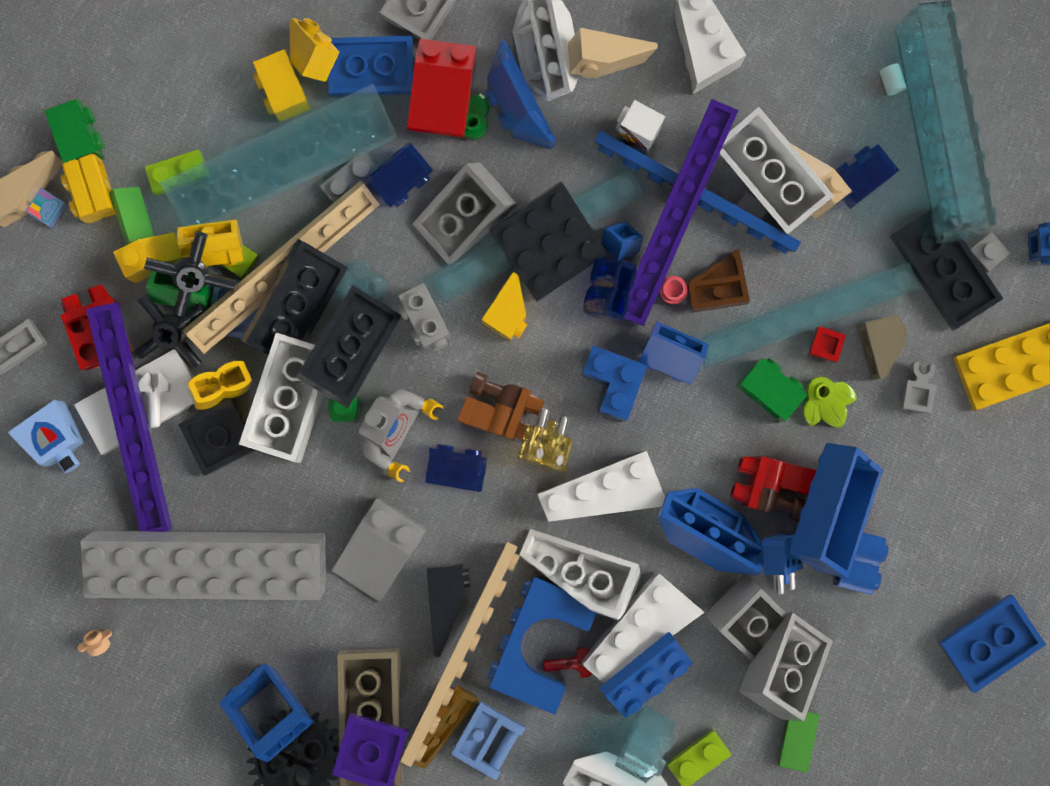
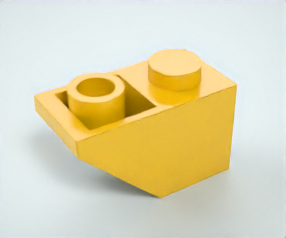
(311, 49)

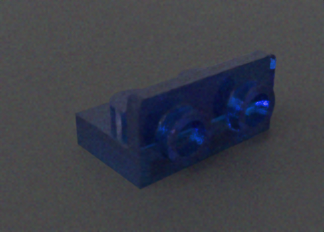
(456, 469)

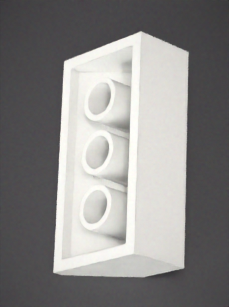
(774, 171)
(282, 405)

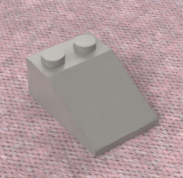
(464, 212)
(379, 549)
(746, 616)
(787, 669)

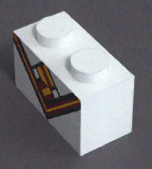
(639, 126)

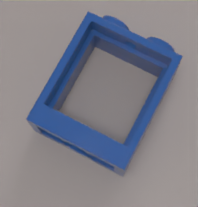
(283, 732)

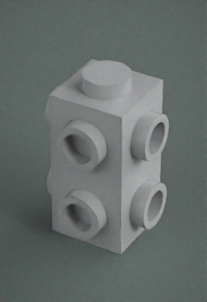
(425, 317)

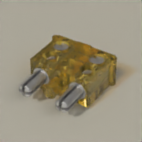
(547, 446)

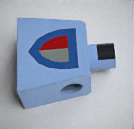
(50, 436)

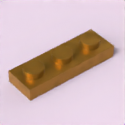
(451, 717)

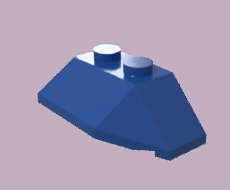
(515, 101)
(711, 532)

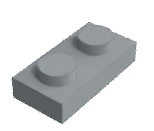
(348, 176)
(19, 345)

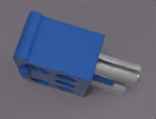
(780, 562)

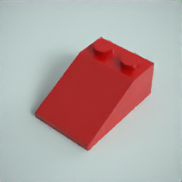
(441, 88)

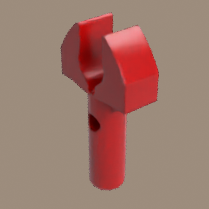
(569, 663)

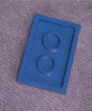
(375, 60)
(991, 643)
(646, 675)

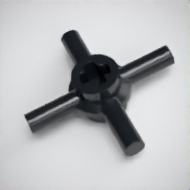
(190, 264)
(163, 337)

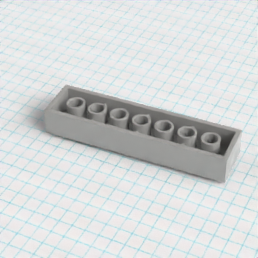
(203, 565)

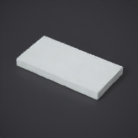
(96, 409)

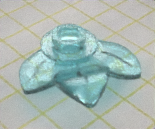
(361, 276)

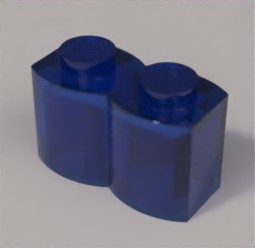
(866, 174)
(609, 289)

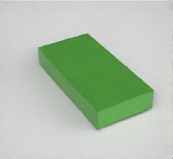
(131, 214)
(798, 743)

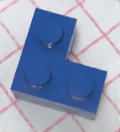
(620, 375)

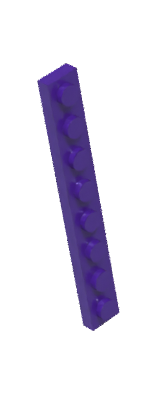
(679, 209)
(129, 418)

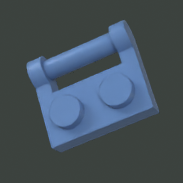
(479, 736)

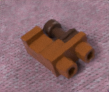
(507, 413)

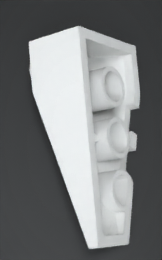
(591, 577)

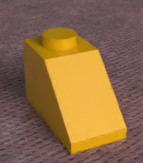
(133, 256)
(507, 311)

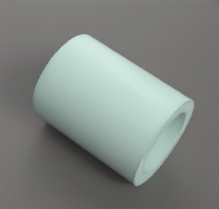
(893, 79)

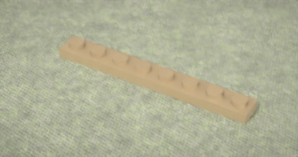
(251, 291)
(456, 665)

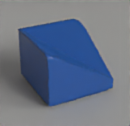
(621, 240)

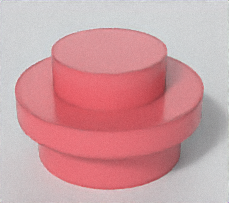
(673, 290)

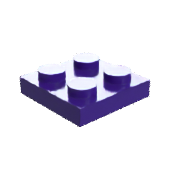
(370, 751)

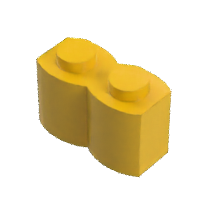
(227, 382)

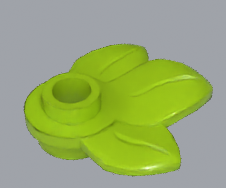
(829, 406)

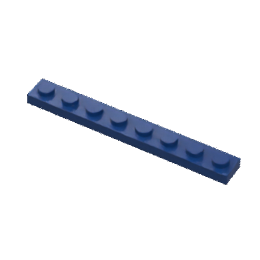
(708, 201)

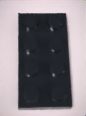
(946, 272)
(295, 297)
(349, 346)

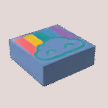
(46, 208)

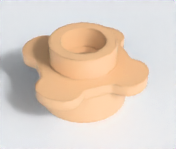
(95, 642)

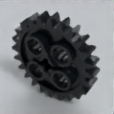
(286, 776)

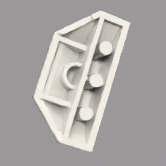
(541, 44)
(601, 771)

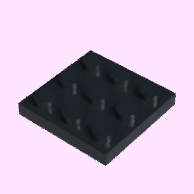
(548, 241)

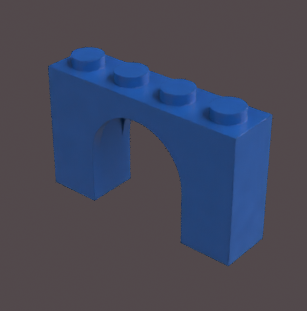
(512, 672)

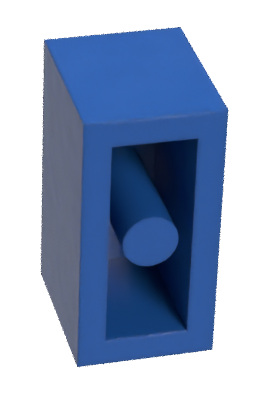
(673, 353)

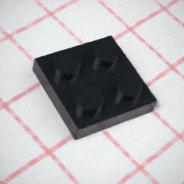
(216, 437)

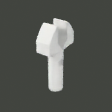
(154, 396)

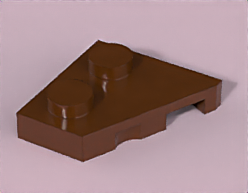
(719, 286)

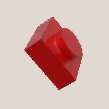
(826, 344)

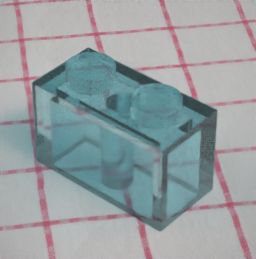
(645, 744)

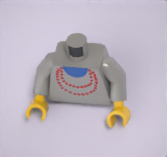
(388, 425)

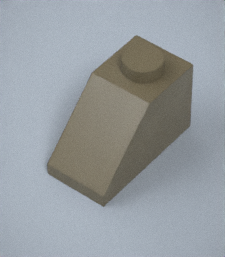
(882, 343)

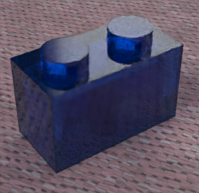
(399, 175)

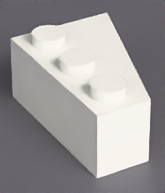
(707, 42)

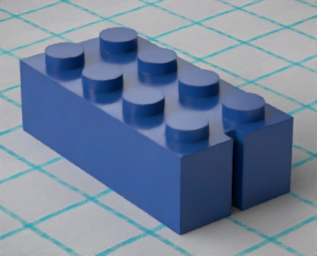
(836, 510)

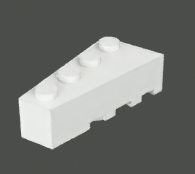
(612, 489)
(651, 615)

